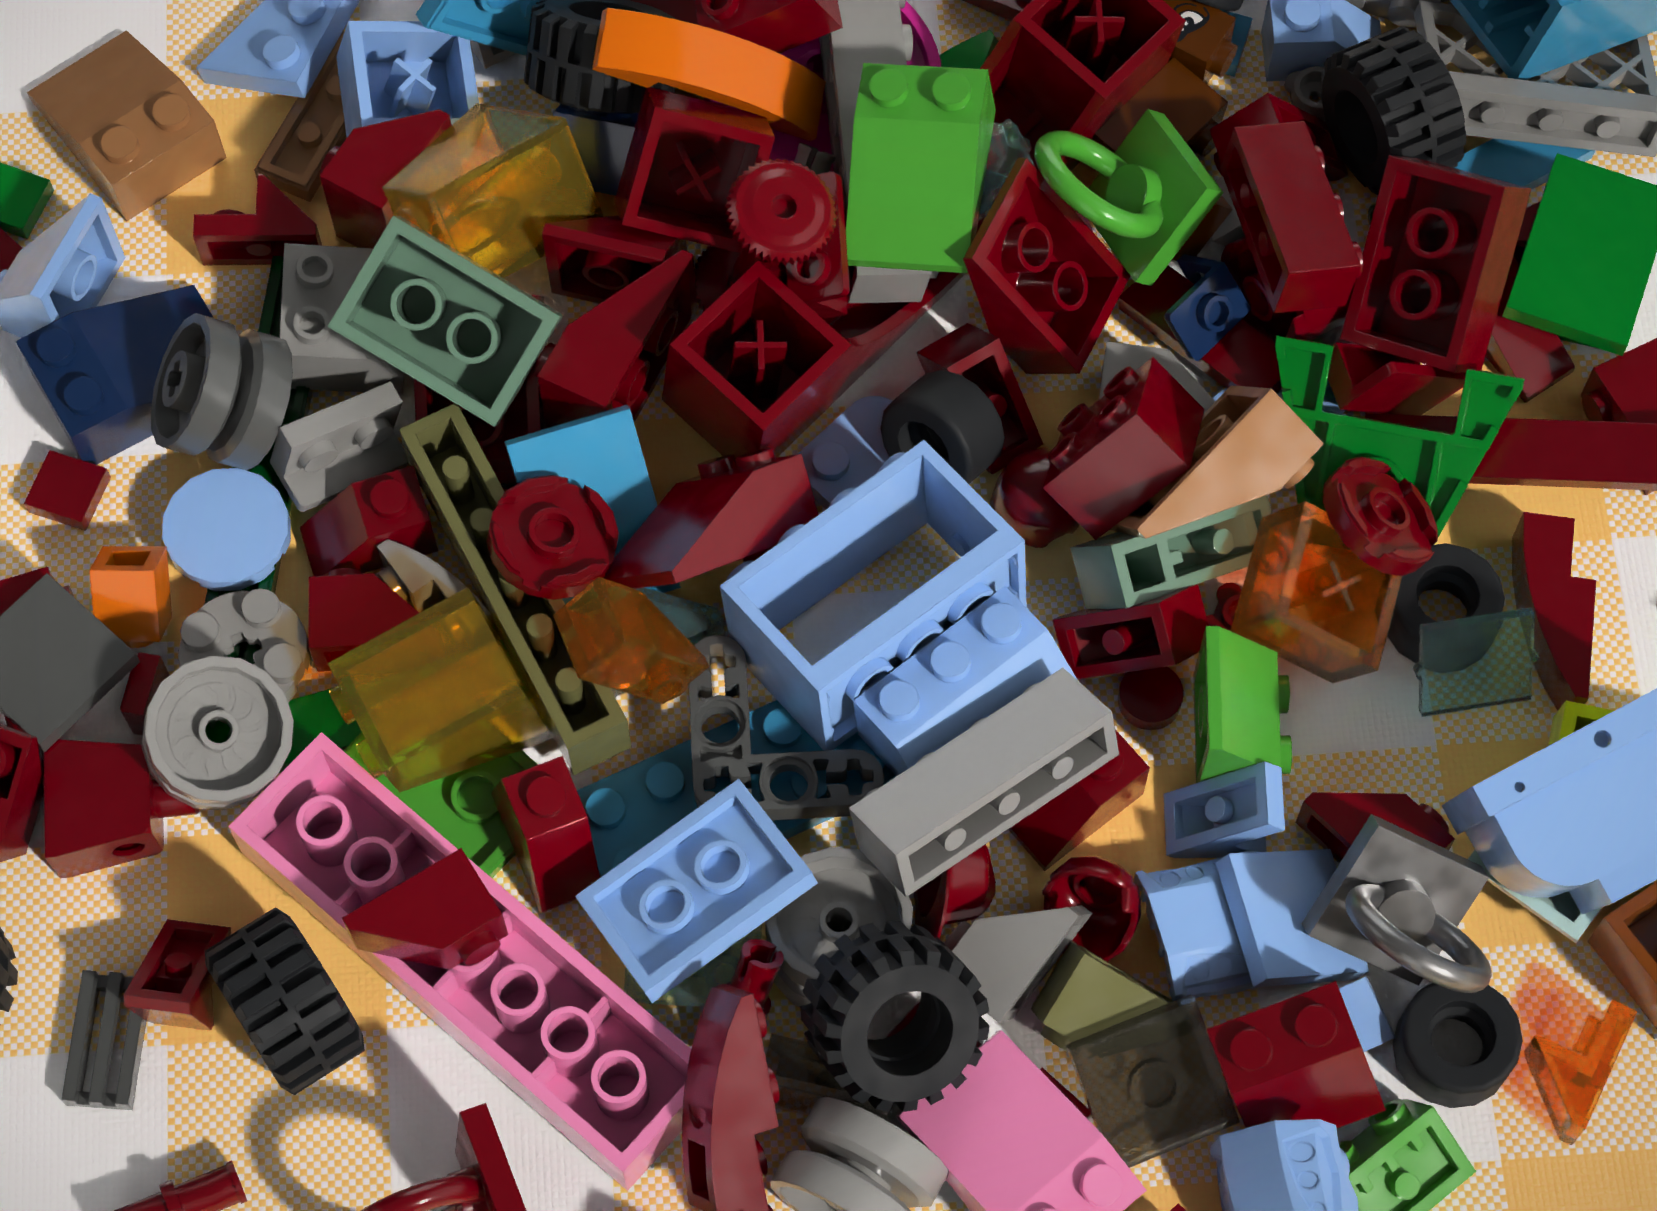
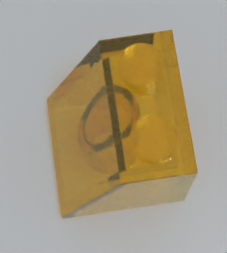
(495, 186)
(436, 695)

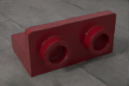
(825, 278)

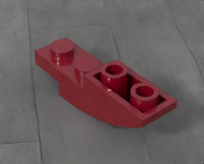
(726, 1103)

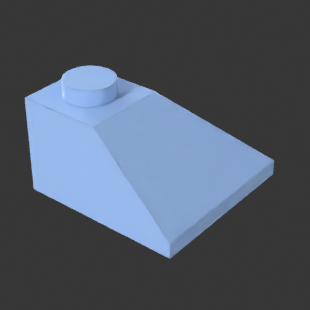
(61, 269)

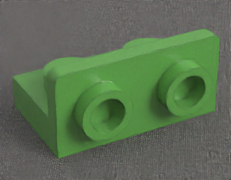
(1405, 1159)

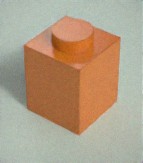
(132, 592)

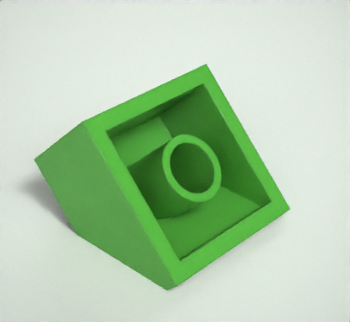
(1238, 706)

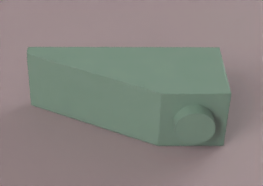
(1131, 570)

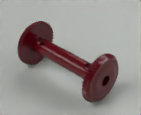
(778, 216)

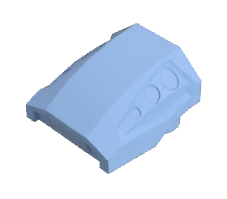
(1194, 930)
(1283, 1168)

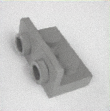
(339, 447)

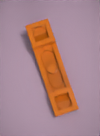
(711, 65)

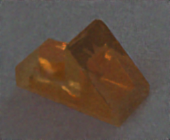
(1571, 1081)

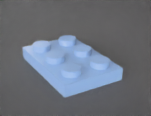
(696, 890)

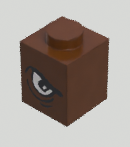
(1205, 39)

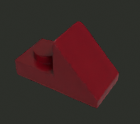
(253, 239)
(173, 978)

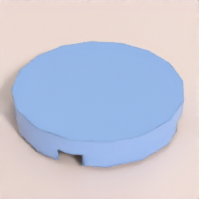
(226, 529)

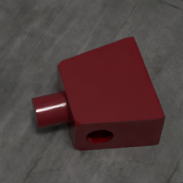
(102, 806)

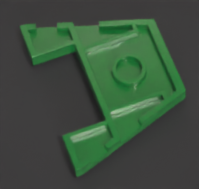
(1430, 459)

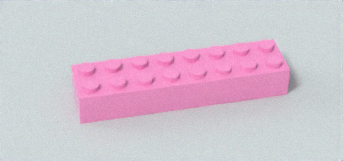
(525, 1012)

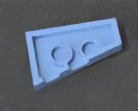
(278, 46)

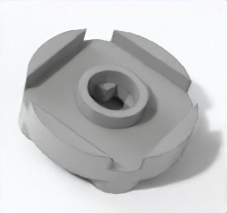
(254, 619)

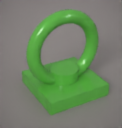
(1145, 192)

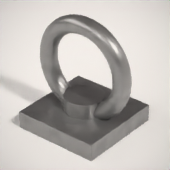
(1400, 906)

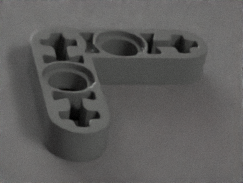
(734, 757)

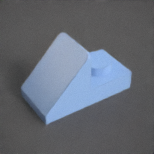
(1225, 813)

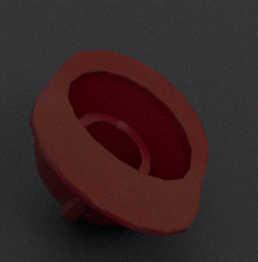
(957, 893)

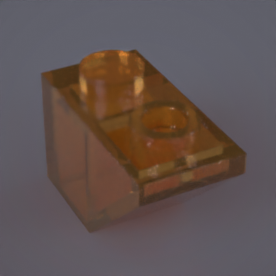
(627, 643)

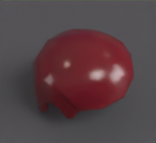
(1026, 505)
(1104, 891)

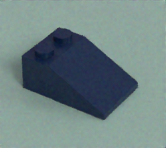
(104, 366)

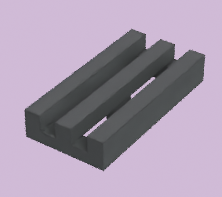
(73, 1093)

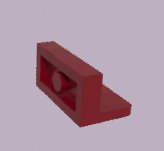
(1387, 383)

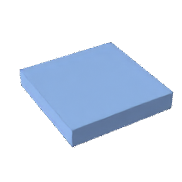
(1268, 903)

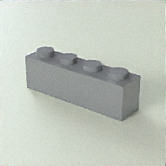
(984, 781)

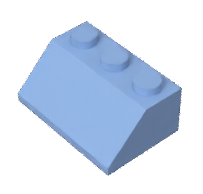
(956, 681)

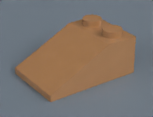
(130, 123)
(1243, 451)

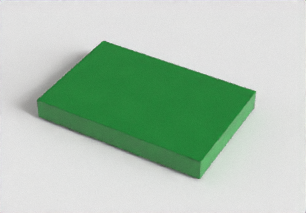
(1587, 256)

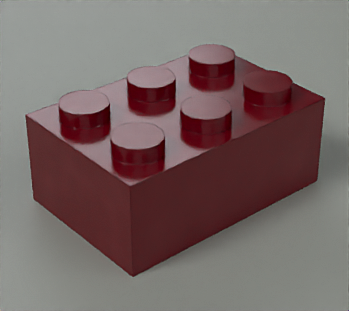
(1435, 264)

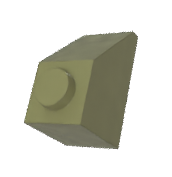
(1089, 996)

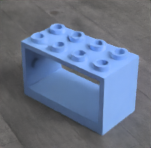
(838, 545)

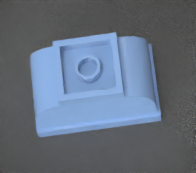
(1572, 812)

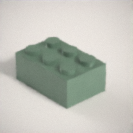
(445, 320)

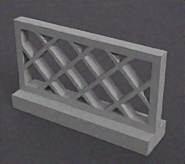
(1540, 108)

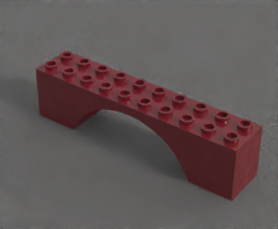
(770, 366)

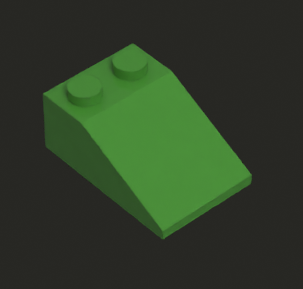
(918, 166)

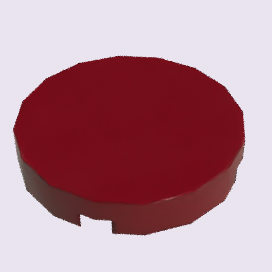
(1380, 518)
(552, 537)

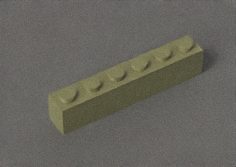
(463, 495)

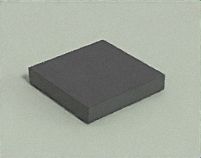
(55, 661)

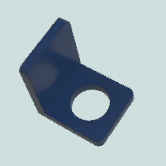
(1207, 307)

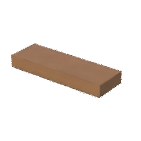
(307, 135)

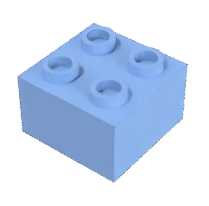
(402, 71)

